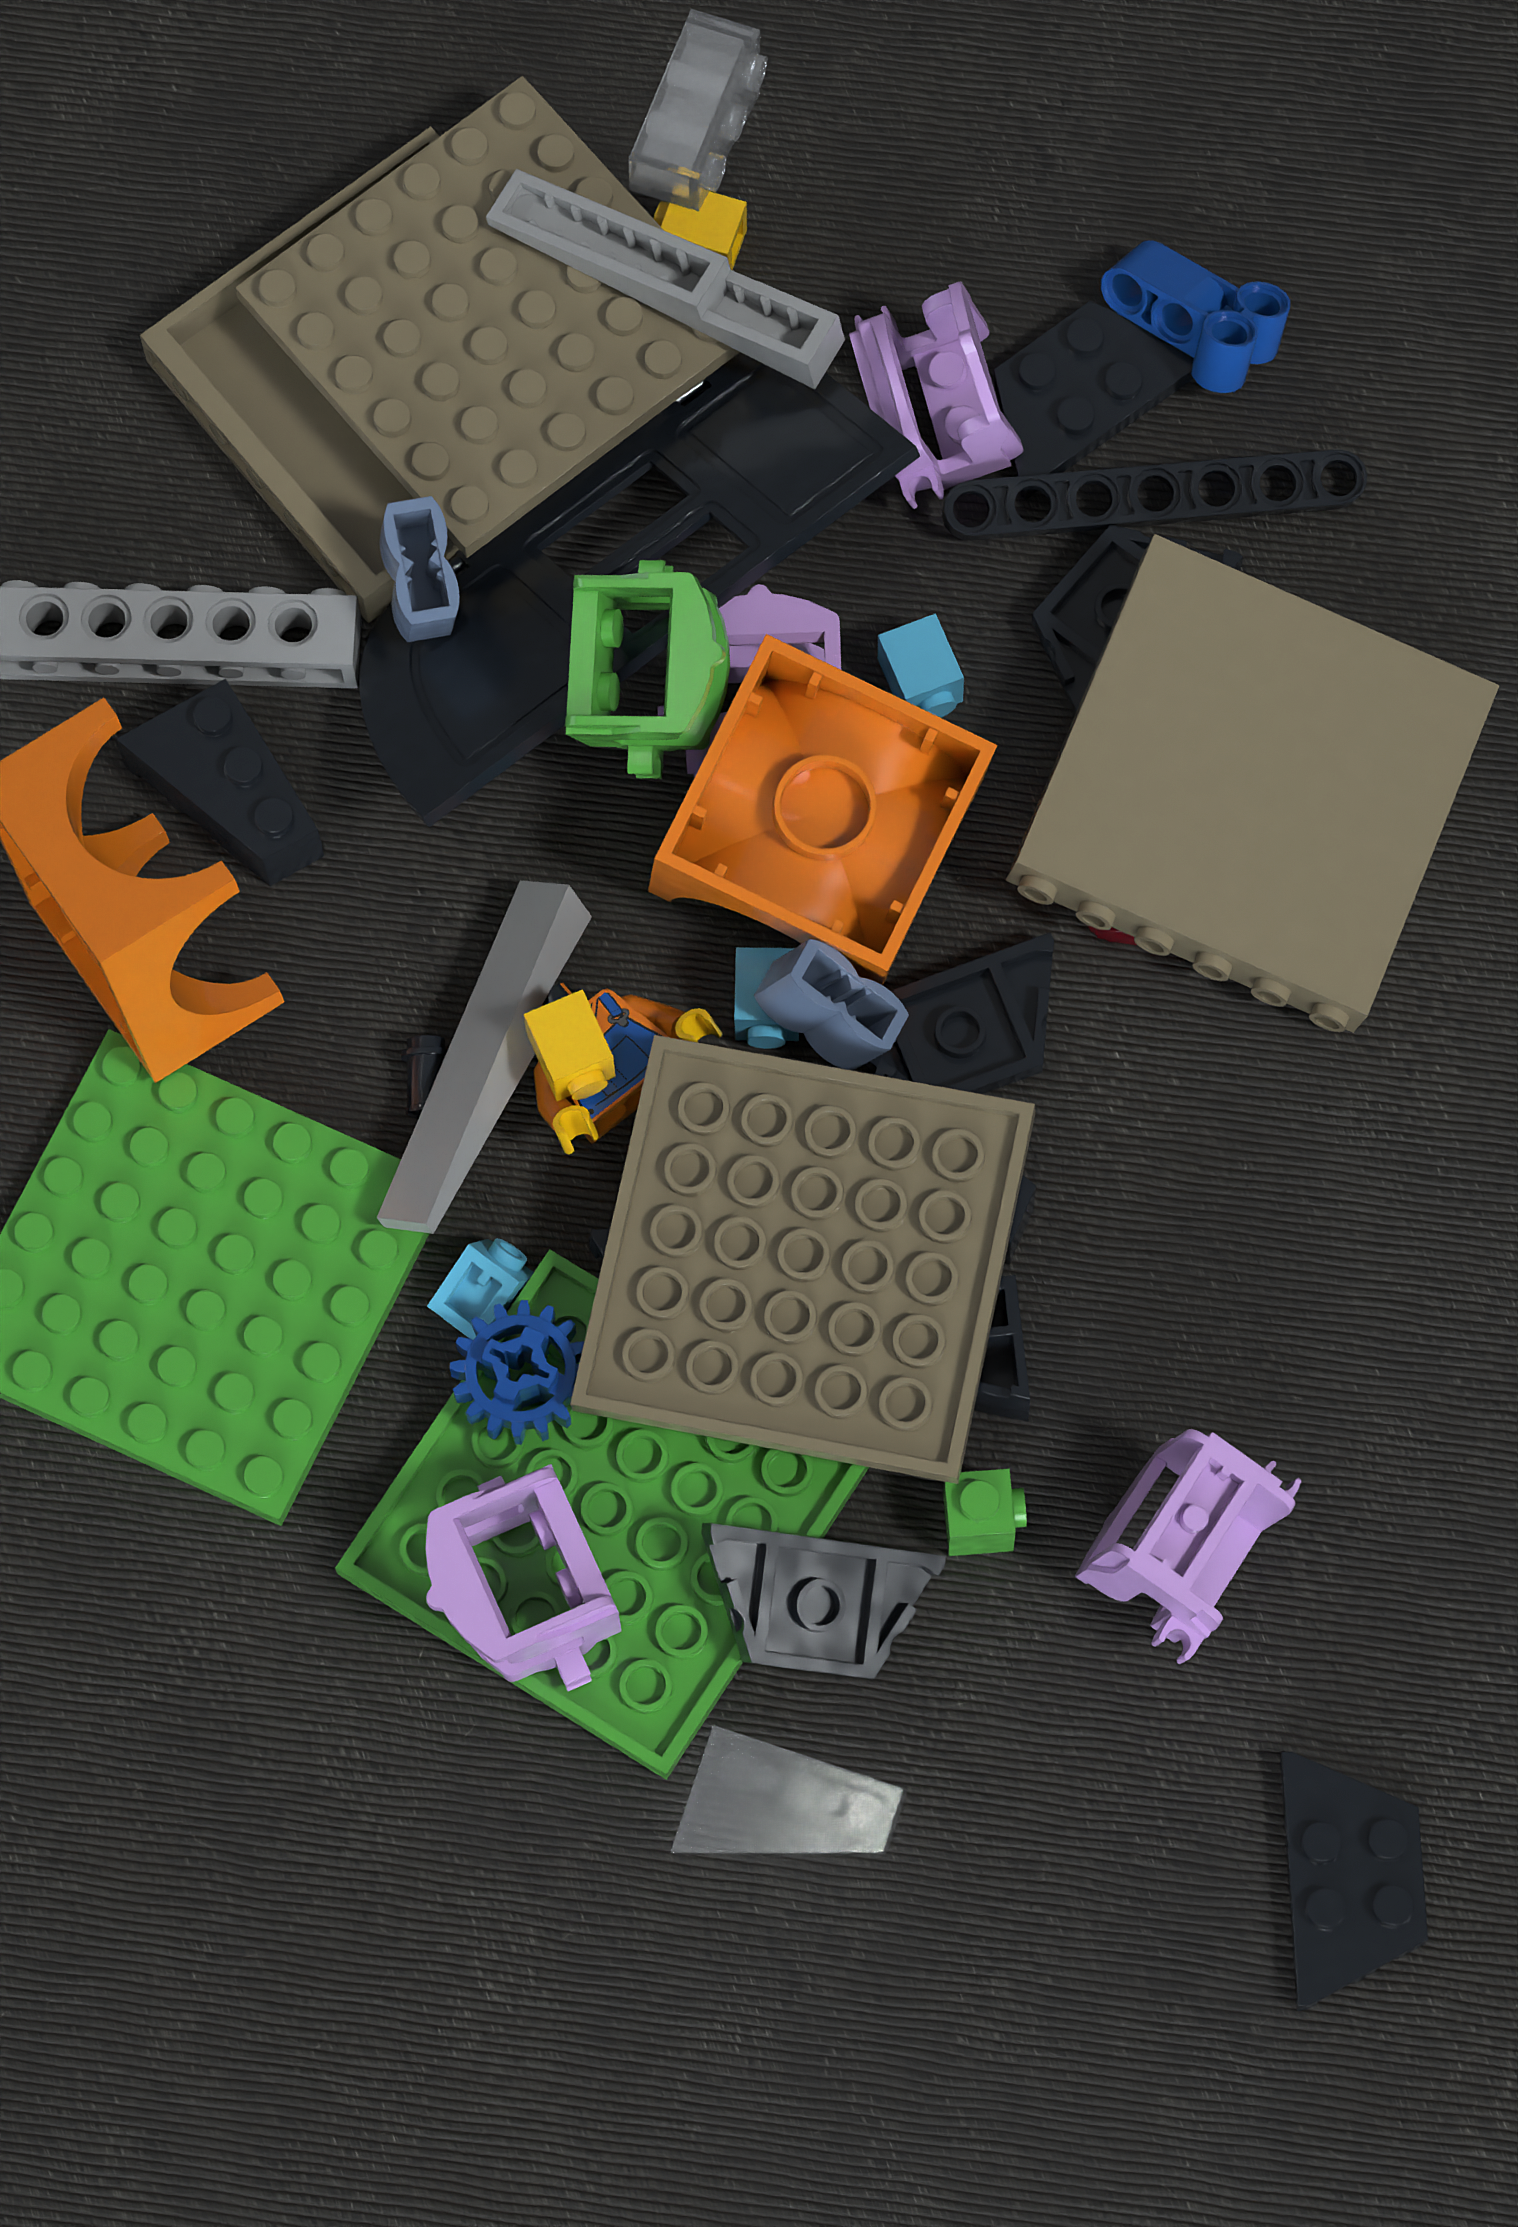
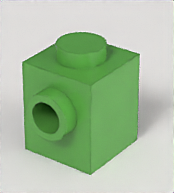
(983, 1512)

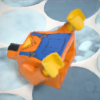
(629, 1031)

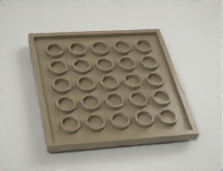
(464, 349)
(804, 1258)

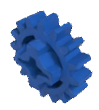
(495, 1360)

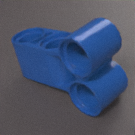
(1198, 312)

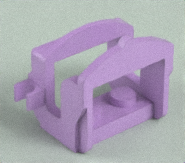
(955, 384)
(782, 617)
(1192, 1539)
(467, 1599)

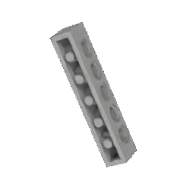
(198, 655)

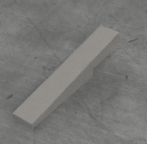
(670, 276)
(485, 1053)

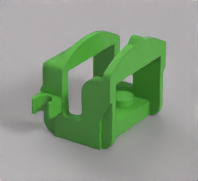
(694, 666)

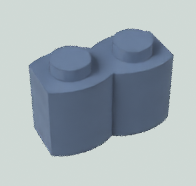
(413, 554)
(839, 1012)

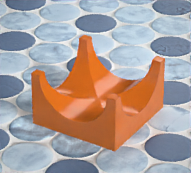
(822, 808)
(109, 922)

